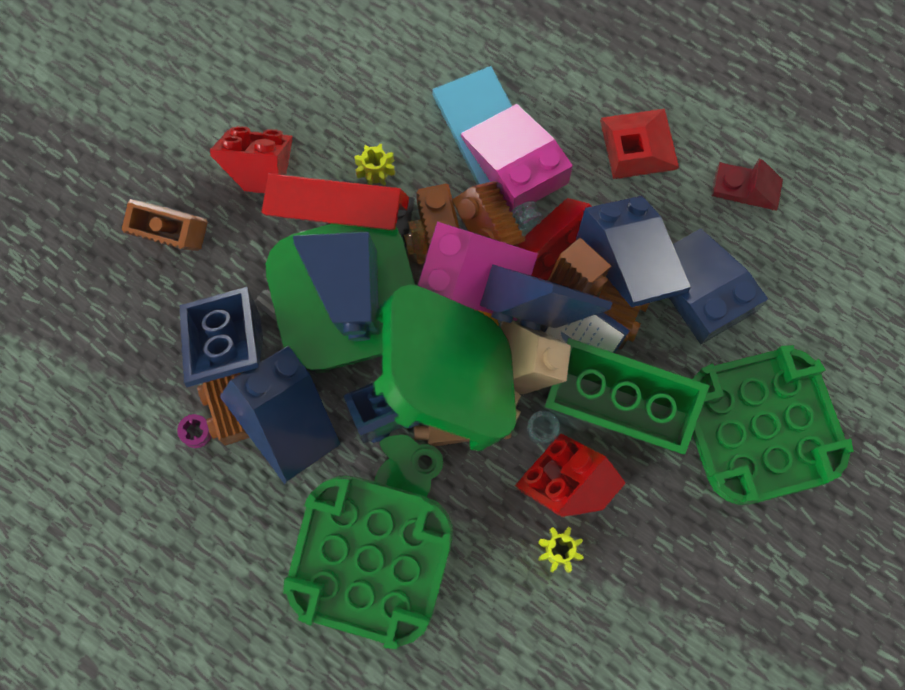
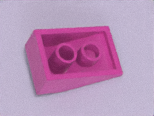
(518, 156)
(462, 261)

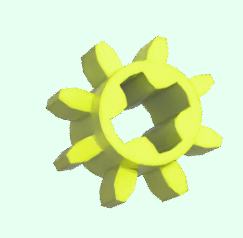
(369, 171)
(563, 540)

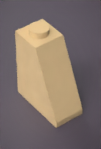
(536, 358)

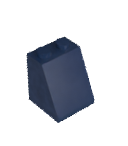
(345, 278)

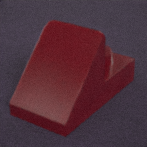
(749, 186)

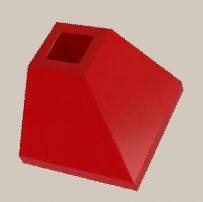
(639, 143)
(252, 155)
(571, 479)

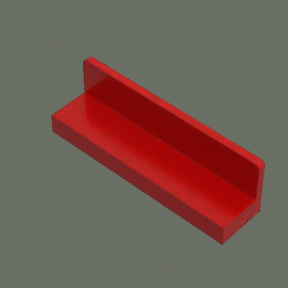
(333, 201)
(554, 235)

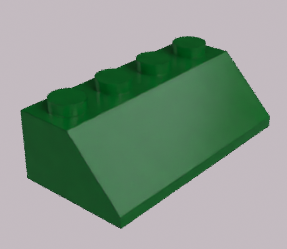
(629, 397)

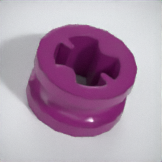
(184, 436)

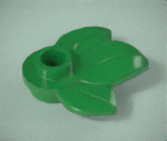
(402, 466)

